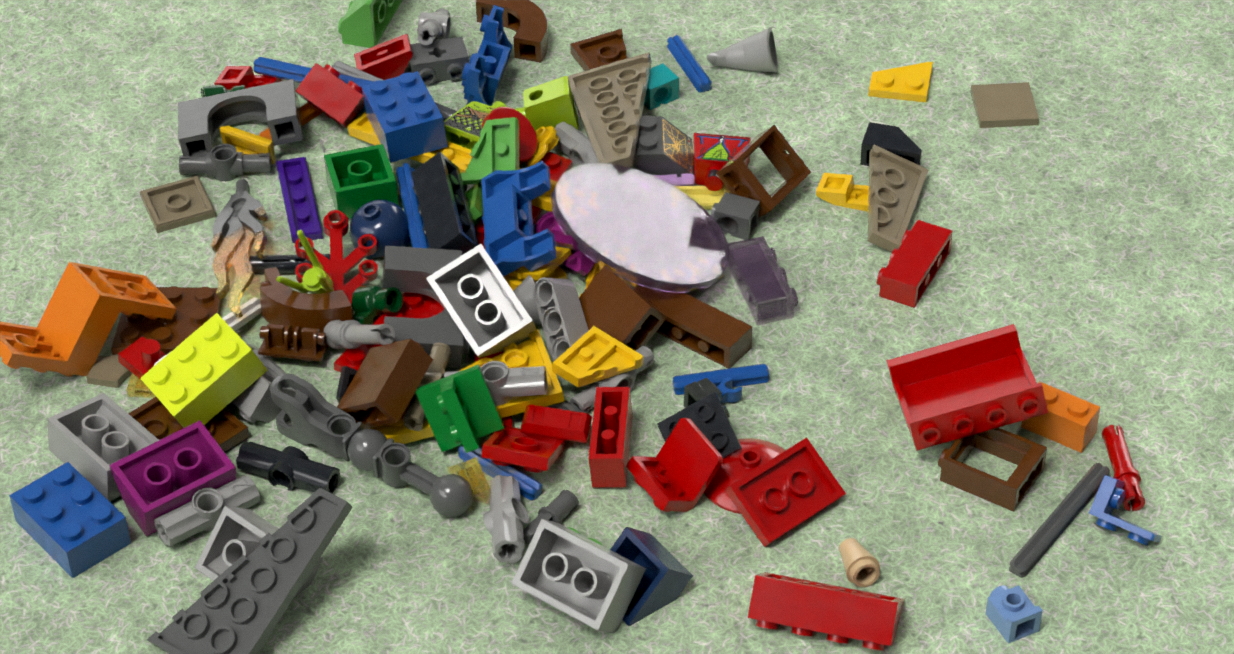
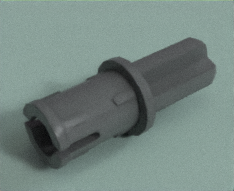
(554, 512)

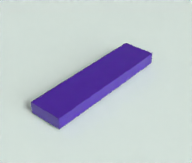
(299, 198)

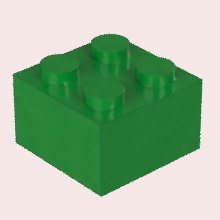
(359, 178)

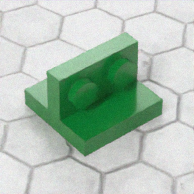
(460, 409)

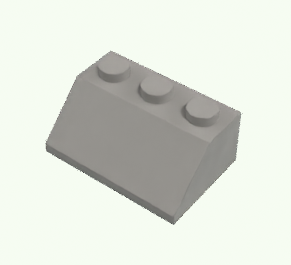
(481, 303)
(256, 401)
(95, 437)
(237, 535)

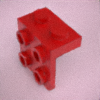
(679, 470)

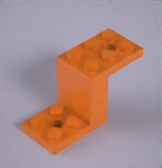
(80, 319)

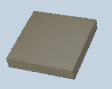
(1004, 105)
(177, 204)

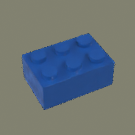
(404, 116)
(70, 519)

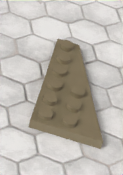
(612, 105)

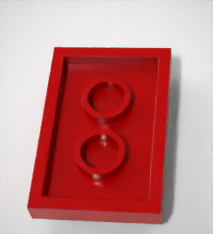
(785, 492)

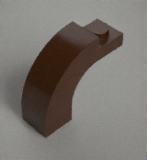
(527, 22)
(288, 307)

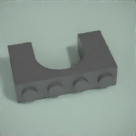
(270, 103)
(407, 270)

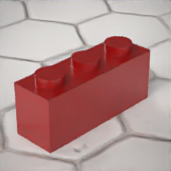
(914, 263)
(610, 437)

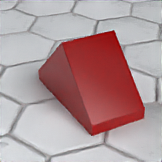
(386, 59)

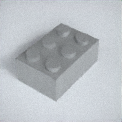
(578, 576)

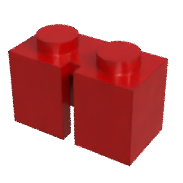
(330, 94)

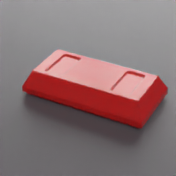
(556, 423)

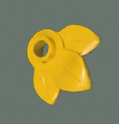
(546, 141)

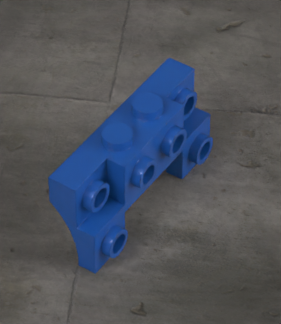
(485, 70)
(509, 219)

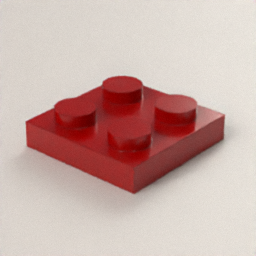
(527, 450)

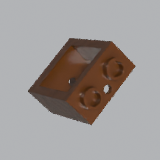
(742, 182)
(1005, 445)

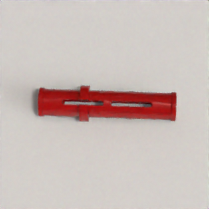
(1123, 467)

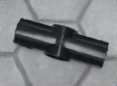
(287, 467)

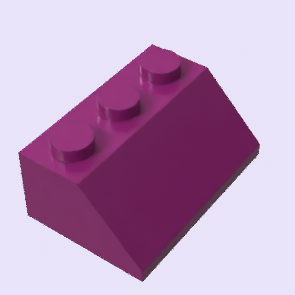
(170, 473)

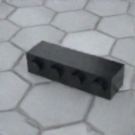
(444, 205)

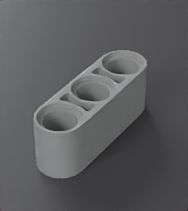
(559, 313)

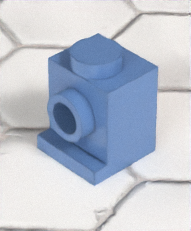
(1013, 613)

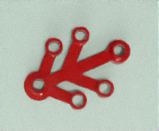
(337, 266)

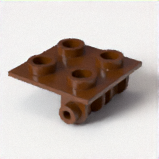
(304, 344)

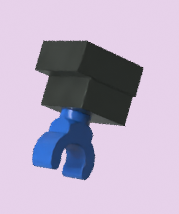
(697, 390)

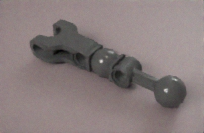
(336, 432)

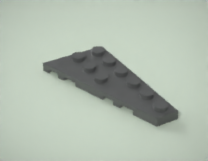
(256, 590)

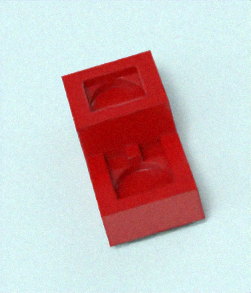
(243, 75)

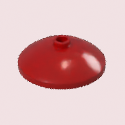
(737, 465)

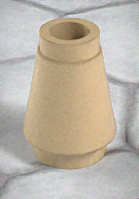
(859, 563)

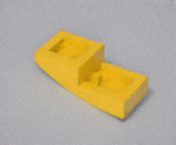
(842, 192)

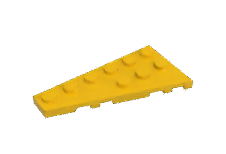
(527, 354)

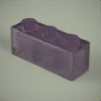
(761, 280)

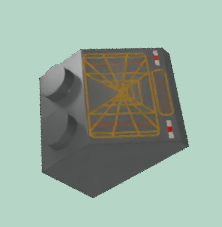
(662, 148)

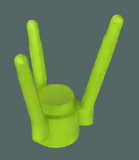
(314, 279)

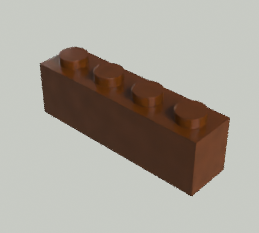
(701, 326)

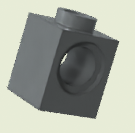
(736, 215)

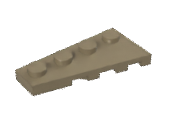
(892, 196)

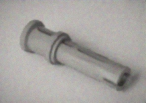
(352, 334)

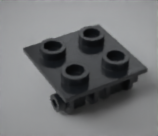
(712, 421)

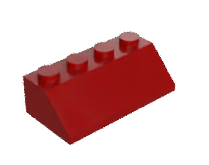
(825, 609)

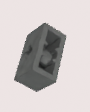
(439, 60)

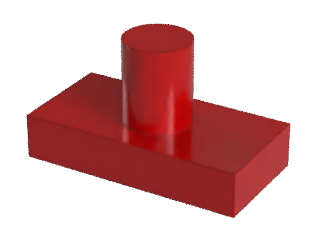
(141, 356)

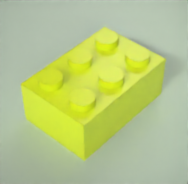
(204, 373)

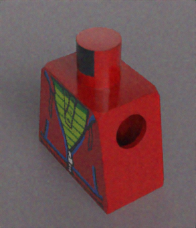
(711, 154)

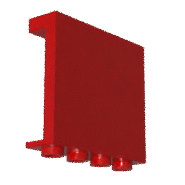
(966, 387)

